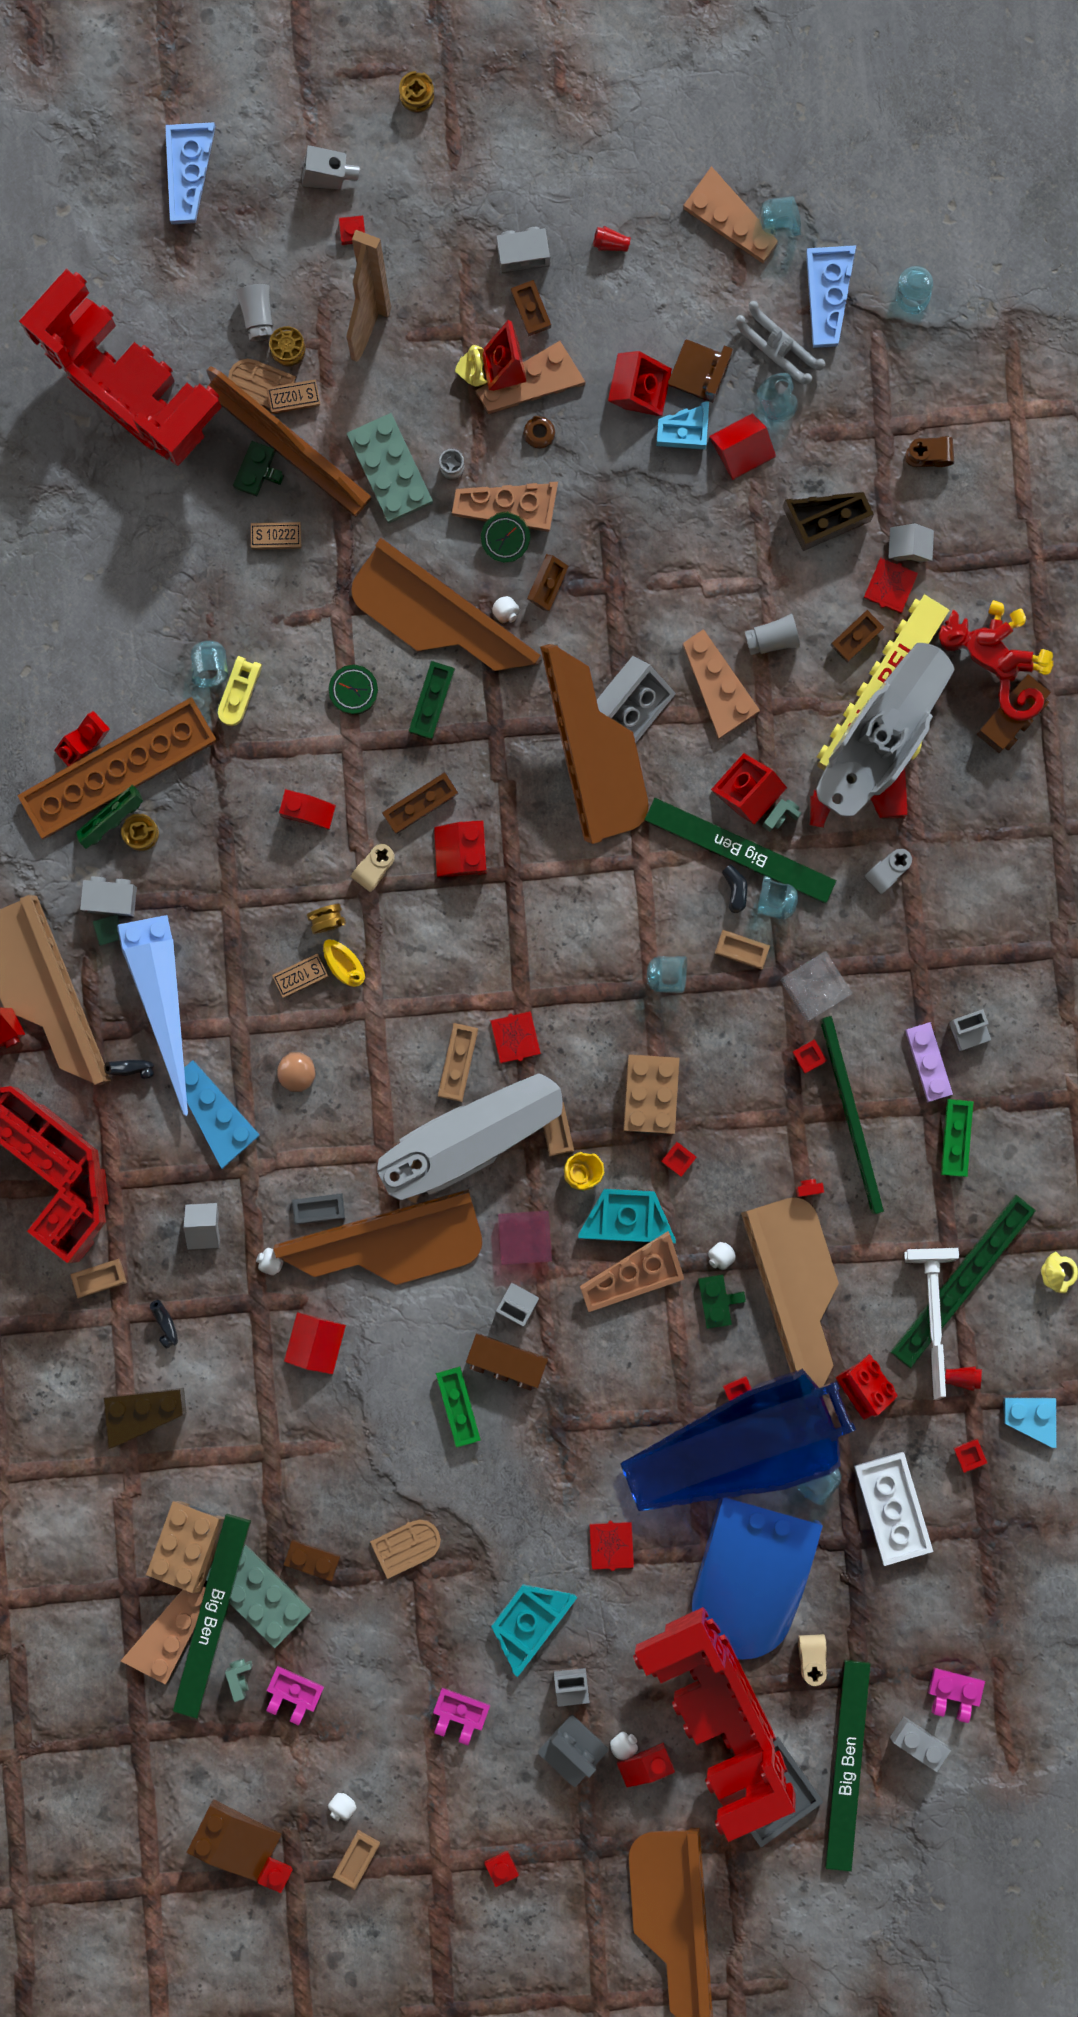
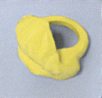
(471, 366)
(1054, 1275)

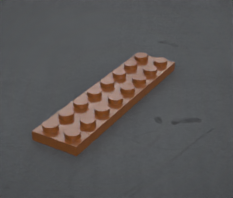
(116, 767)

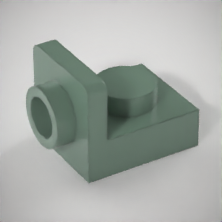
(776, 817)
(238, 1683)

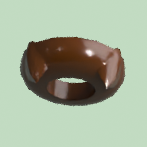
(533, 440)

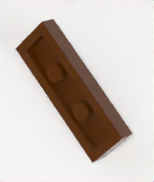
(420, 803)

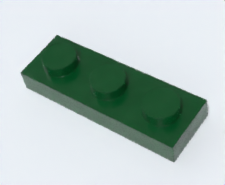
(431, 700)
(109, 817)

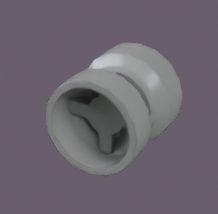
(453, 459)

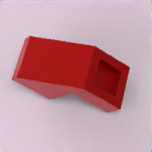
(82, 740)

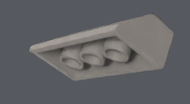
(635, 696)

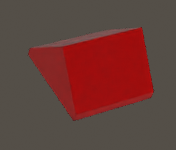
(504, 359)
(743, 445)
(314, 1343)

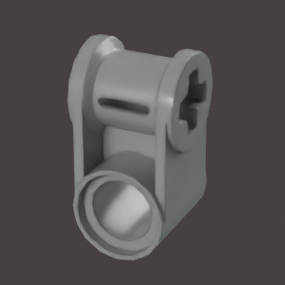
(886, 872)

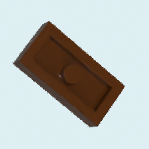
(531, 308)
(547, 582)
(857, 636)
(312, 1560)

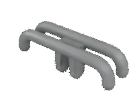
(778, 345)

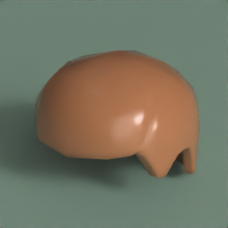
(296, 1072)

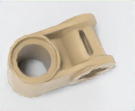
(371, 871)
(812, 1654)

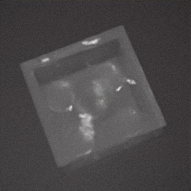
(816, 986)

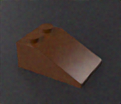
(233, 1841)

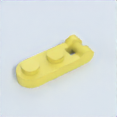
(238, 692)

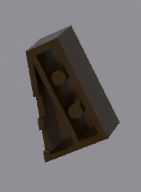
(826, 517)
(140, 1412)

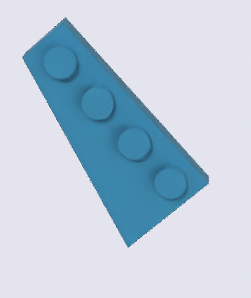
(218, 1118)

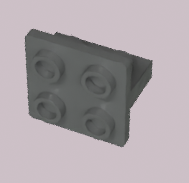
(573, 1751)

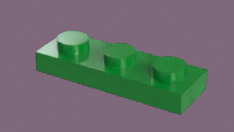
(957, 1138)
(458, 1406)

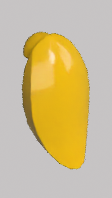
(343, 963)

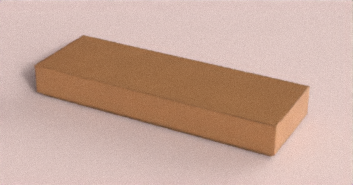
(458, 1062)

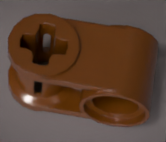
(934, 451)

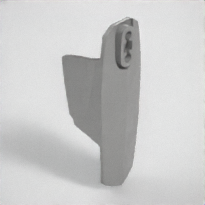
(885, 731)
(469, 1137)

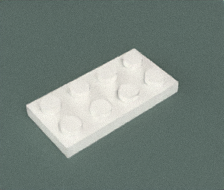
(893, 1508)

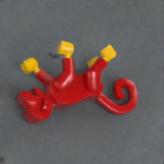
(990, 653)

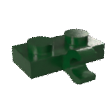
(256, 469)
(717, 1301)

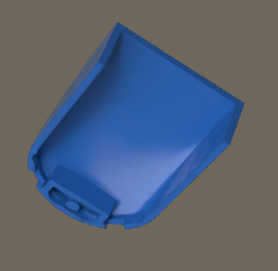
(754, 1574)

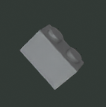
(523, 249)
(108, 897)
(920, 1744)

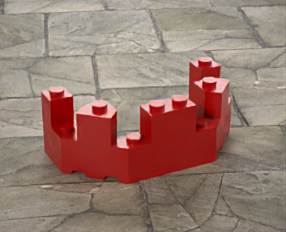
(123, 389)
(65, 1162)
(721, 1702)

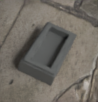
(318, 1209)

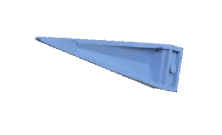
(151, 961)

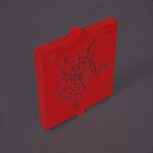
(890, 585)
(515, 1037)
(611, 1545)

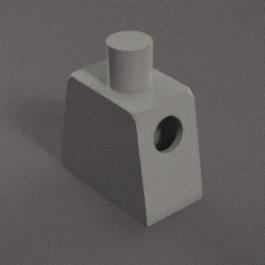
(327, 169)

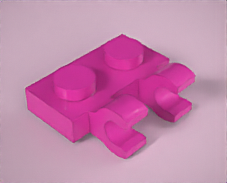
(955, 1687)
(294, 1689)
(462, 1710)

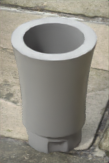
(256, 310)
(773, 636)

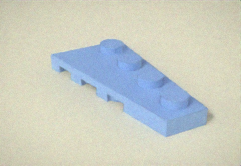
(187, 166)
(828, 285)

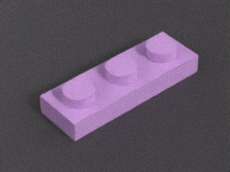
(928, 1062)

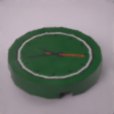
(505, 537)
(353, 689)

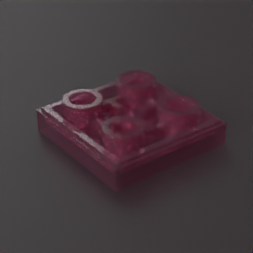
(525, 1237)

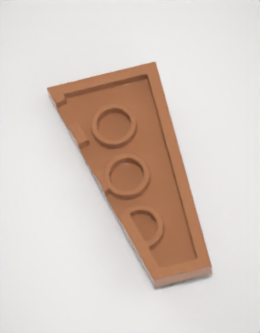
(728, 215)
(545, 374)
(530, 502)
(722, 691)
(638, 1273)
(166, 1638)

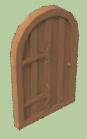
(256, 377)
(406, 1546)

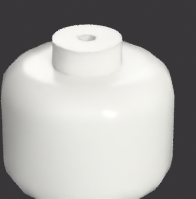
(505, 609)
(721, 1256)
(268, 1262)
(624, 1746)
(341, 1807)

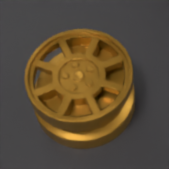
(415, 91)
(287, 346)
(140, 832)
(326, 918)

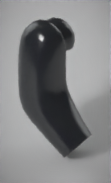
(738, 889)
(130, 1067)
(166, 1323)

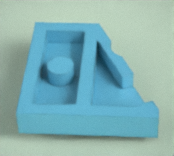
(685, 428)
(1032, 1417)

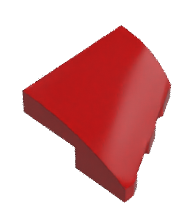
(893, 800)

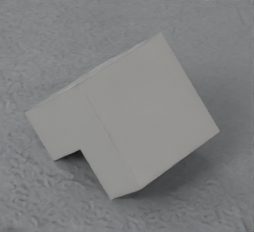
(911, 543)
(970, 1030)
(201, 1226)
(517, 1304)
(571, 1687)

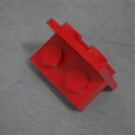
(867, 1387)

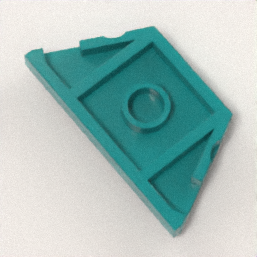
(626, 1217)
(529, 1622)

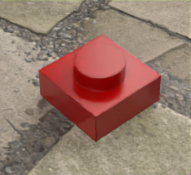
(348, 226)
(809, 1056)
(678, 1159)
(809, 1187)
(736, 1387)
(970, 1455)
(501, 1868)
(274, 1874)

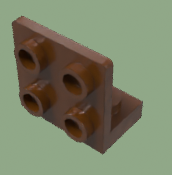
(700, 370)

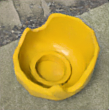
(583, 1171)

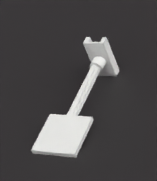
(932, 1260)

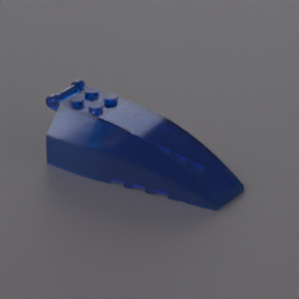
(749, 1445)

